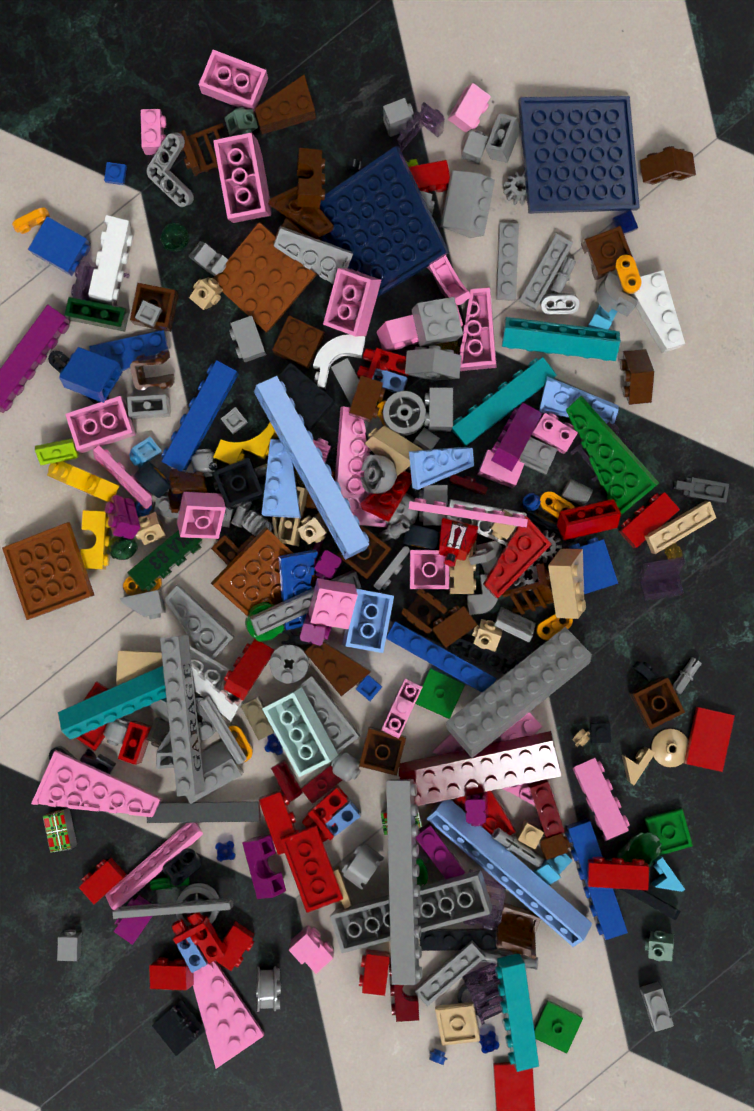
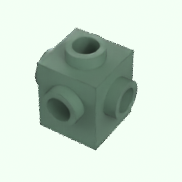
(241, 121)
(660, 946)

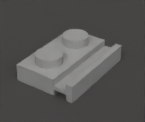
(538, 455)
(515, 624)

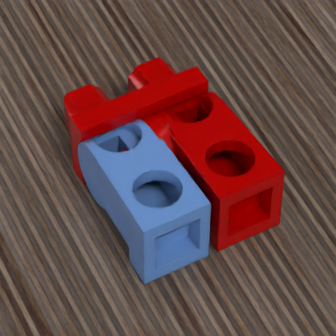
(382, 367)
(325, 817)
(198, 941)

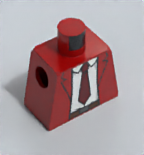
(456, 540)

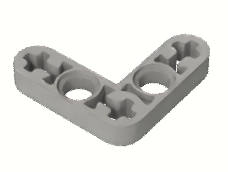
(164, 169)

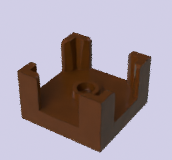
(605, 250)

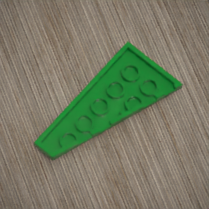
(614, 464)

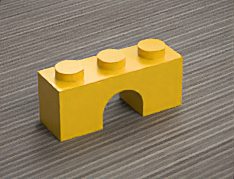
(97, 555)

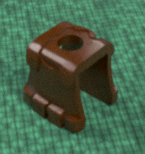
(138, 374)
(184, 482)
(434, 606)

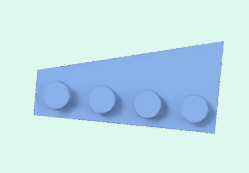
(559, 396)
(437, 464)
(280, 484)

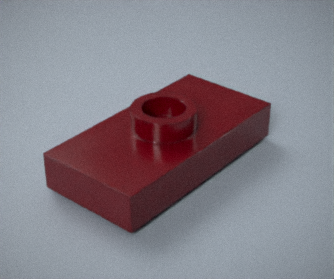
(468, 483)
(286, 780)
(321, 784)

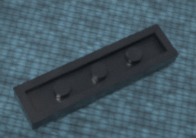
(457, 939)

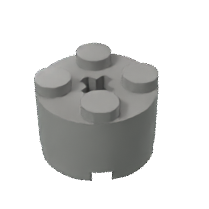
(278, 661)
(363, 866)

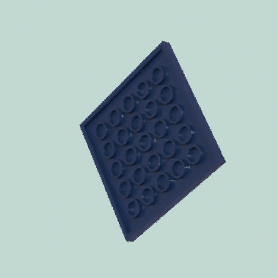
(578, 154)
(383, 222)

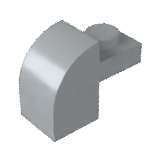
(208, 258)
(611, 296)
(487, 555)
(482, 602)

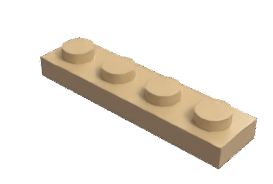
(680, 527)

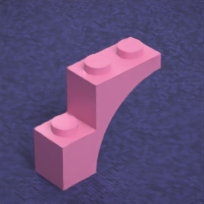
(448, 281)

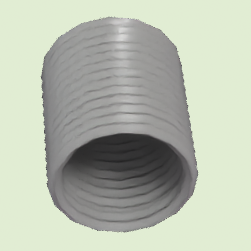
(577, 492)

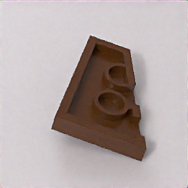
(308, 218)

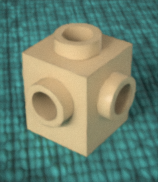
(206, 293)
(151, 529)
(313, 529)
(487, 635)

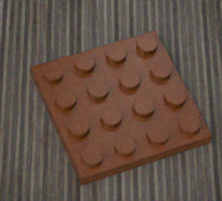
(263, 278)
(48, 571)
(254, 573)

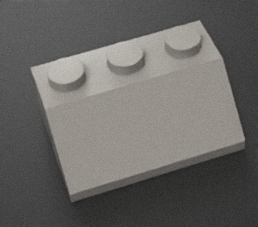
(467, 203)
(218, 769)

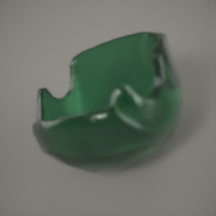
(174, 237)
(122, 548)

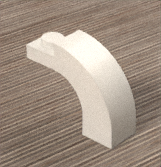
(336, 348)

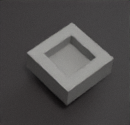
(148, 313)
(234, 420)

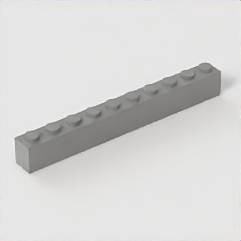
(403, 882)

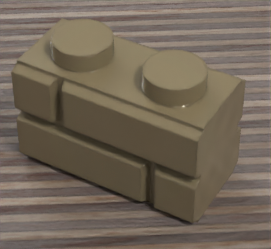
(257, 718)

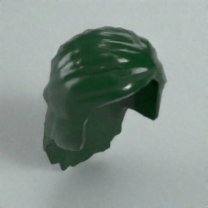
(641, 846)

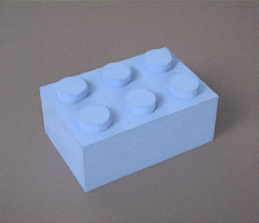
(369, 621)

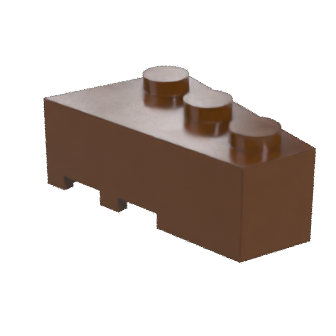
(286, 108)
(337, 667)

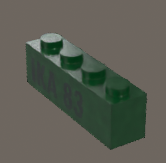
(162, 560)

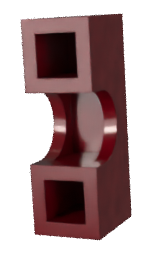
(546, 808)
(405, 1006)

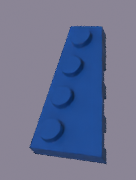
(128, 349)
(295, 579)

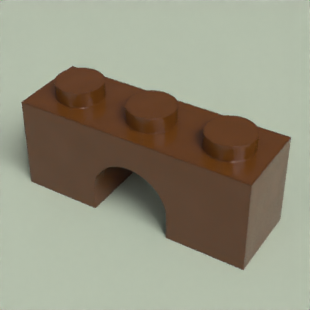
(310, 190)

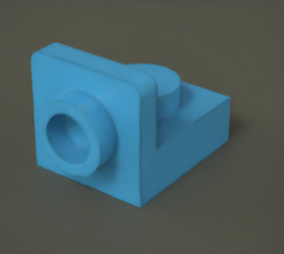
(144, 452)

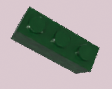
(96, 314)

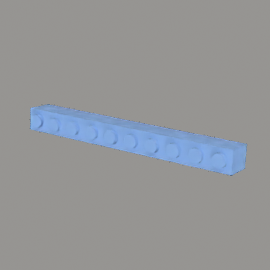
(311, 467)
(510, 872)

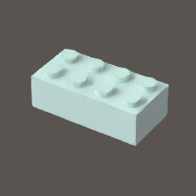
(300, 732)

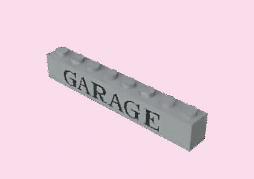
(182, 715)

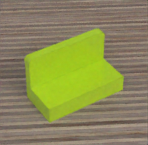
(56, 451)

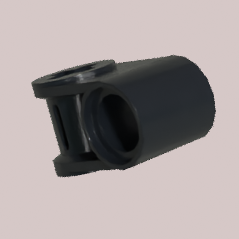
(182, 866)

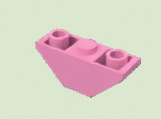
(401, 708)

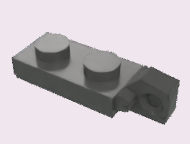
(703, 489)

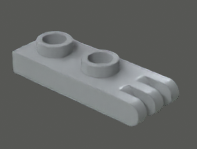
(394, 567)

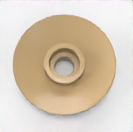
(661, 745)

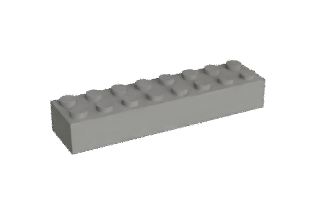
(518, 692)
(440, 905)

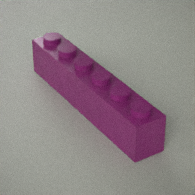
(30, 354)

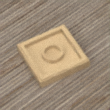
(457, 1023)

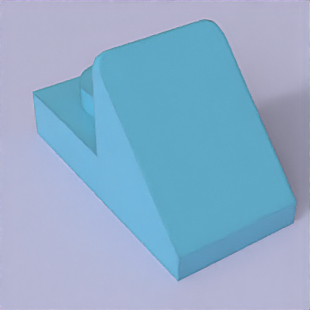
(602, 319)
(552, 867)
(668, 879)

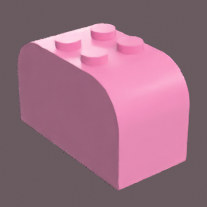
(242, 177)

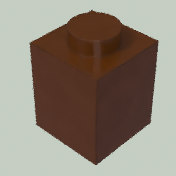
(554, 846)

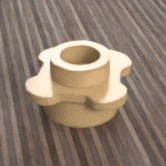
(581, 738)

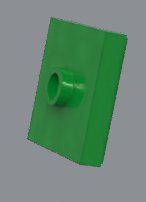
(440, 693)
(671, 830)
(557, 1026)

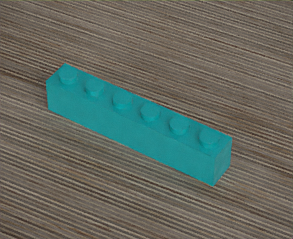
(561, 339)
(503, 402)
(113, 703)
(517, 1011)

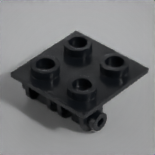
(178, 1028)

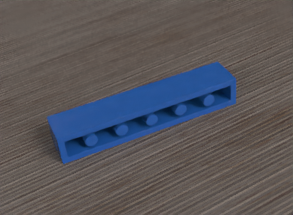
(200, 416)
(440, 657)
(603, 900)

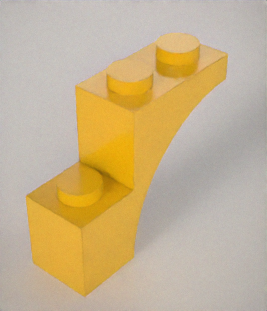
(233, 451)
(82, 480)

